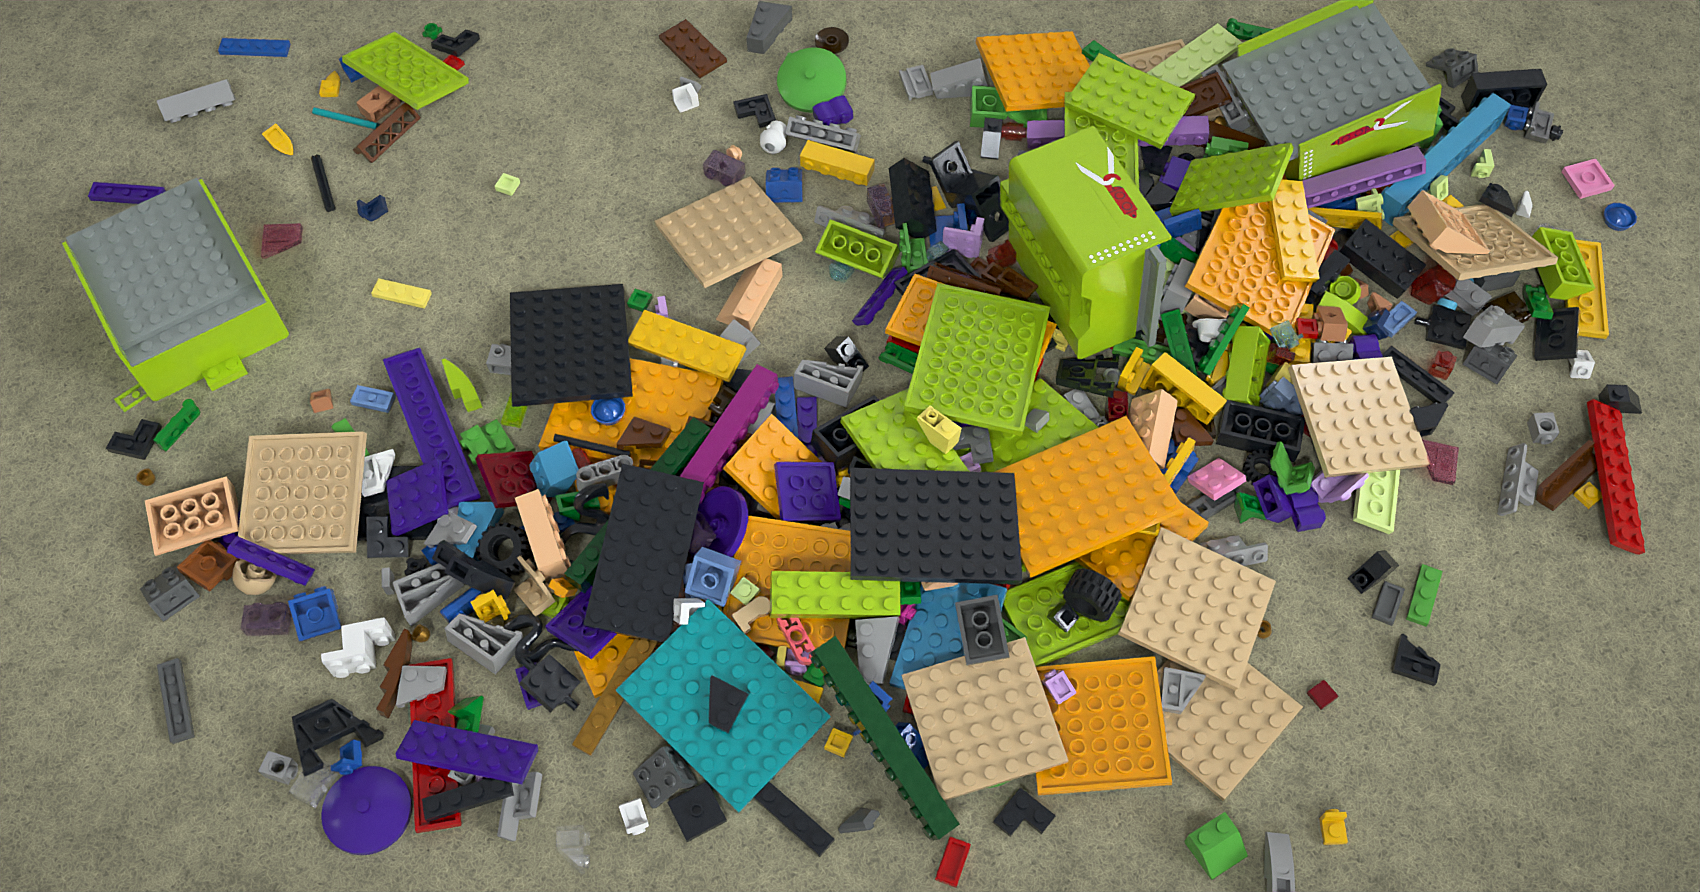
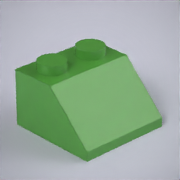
(985, 103)
(1217, 845)

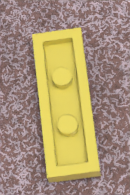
(401, 293)

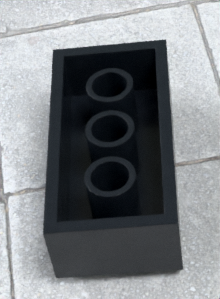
(1514, 86)
(912, 198)
(1382, 259)
(1257, 428)
(833, 440)

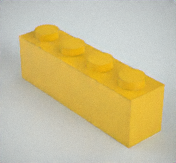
(837, 163)

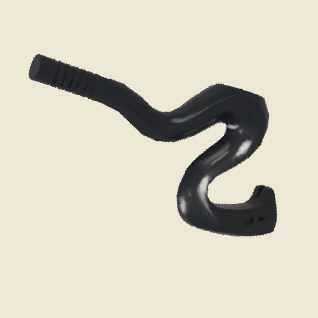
(600, 515)
(522, 648)

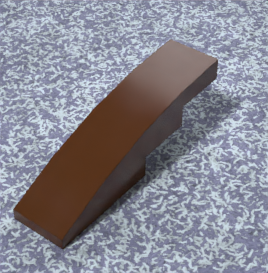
(1015, 283)
(398, 657)

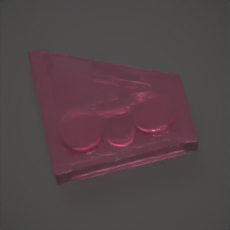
(280, 238)
(1442, 461)

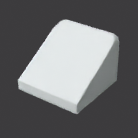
(1524, 205)

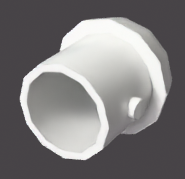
(774, 138)

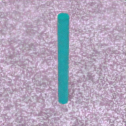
(345, 118)

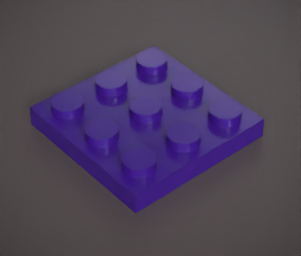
(807, 492)
(417, 497)
(569, 627)

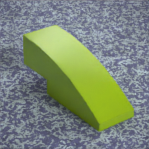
(1352, 315)
(461, 386)

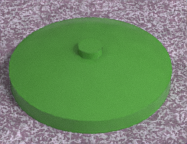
(811, 78)

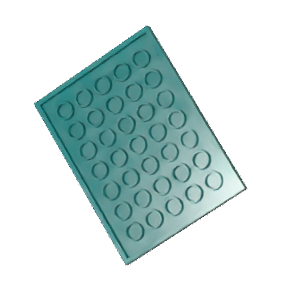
(674, 695)

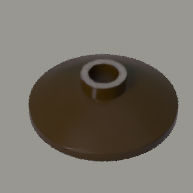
(832, 39)

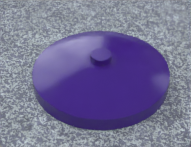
(727, 516)
(366, 810)

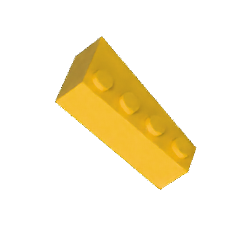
(1184, 387)

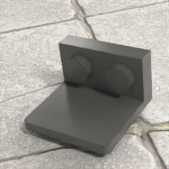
(1457, 64)
(1490, 361)
(168, 592)
(663, 775)

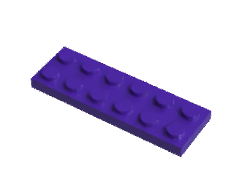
(467, 752)

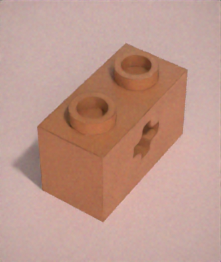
(377, 104)
(1330, 323)

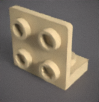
(533, 591)

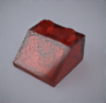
(1433, 285)

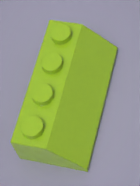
(857, 249)
(1569, 274)
(1247, 365)

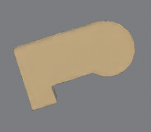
(757, 608)

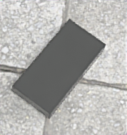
(1388, 603)

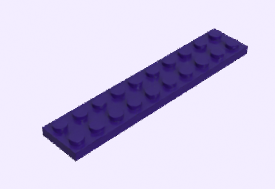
(430, 423)

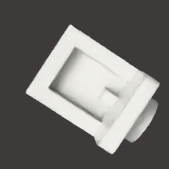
(634, 816)

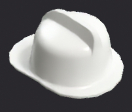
(1208, 328)

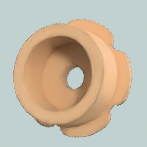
(734, 152)

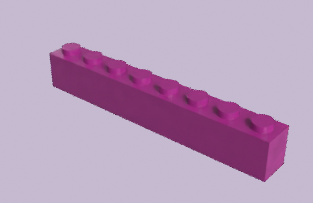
(731, 427)

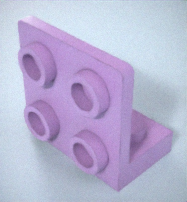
(965, 242)
(1338, 487)

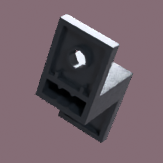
(975, 190)

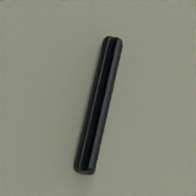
(323, 183)

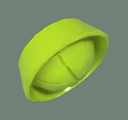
(1346, 289)

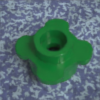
(431, 31)

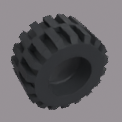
(494, 537)
(1092, 594)

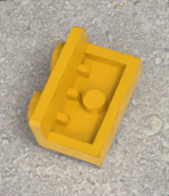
(490, 606)

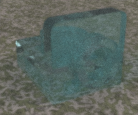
(840, 272)
(1285, 335)

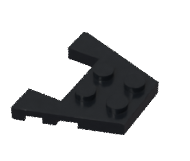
(1081, 374)
(325, 725)

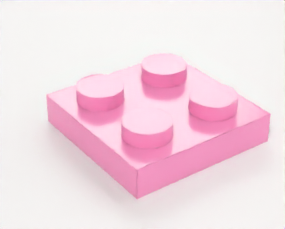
(1587, 178)
(1216, 479)

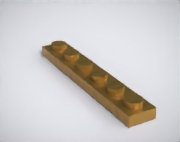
(610, 700)

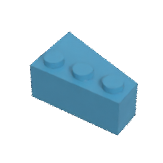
(482, 515)

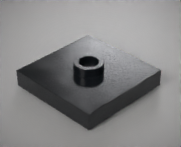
(697, 811)

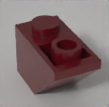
(1117, 406)

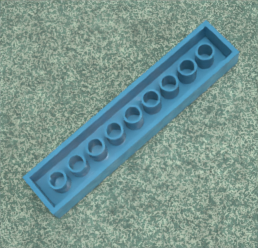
(1447, 154)

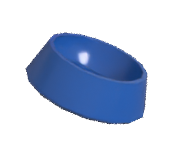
(1619, 216)
(608, 410)

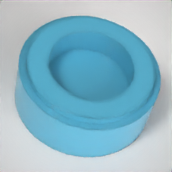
(1447, 303)

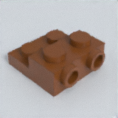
(208, 565)

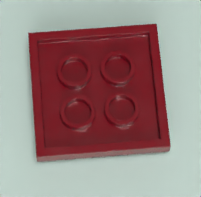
(507, 476)

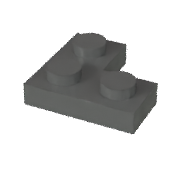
(978, 441)

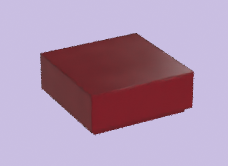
(1322, 694)

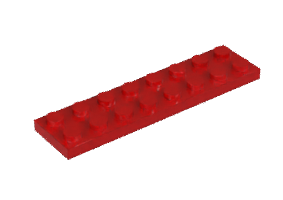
(1615, 477)
(430, 779)

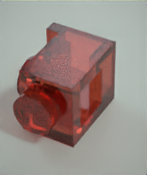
(1003, 254)
(1444, 360)

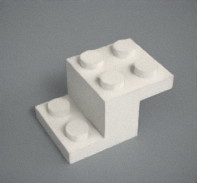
(358, 647)

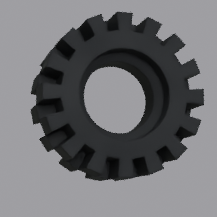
(1252, 460)

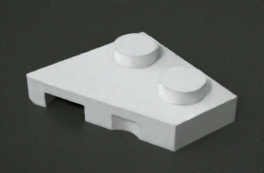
(376, 472)

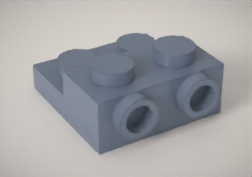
(1281, 397)

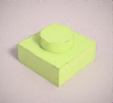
(507, 184)
(745, 591)

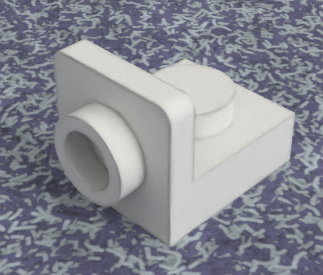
(1582, 365)

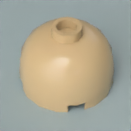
(251, 578)

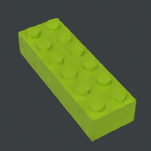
(831, 596)

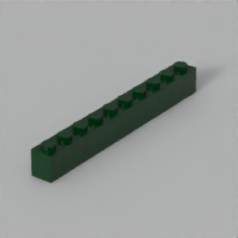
(672, 462)
(884, 739)

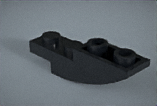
(471, 572)

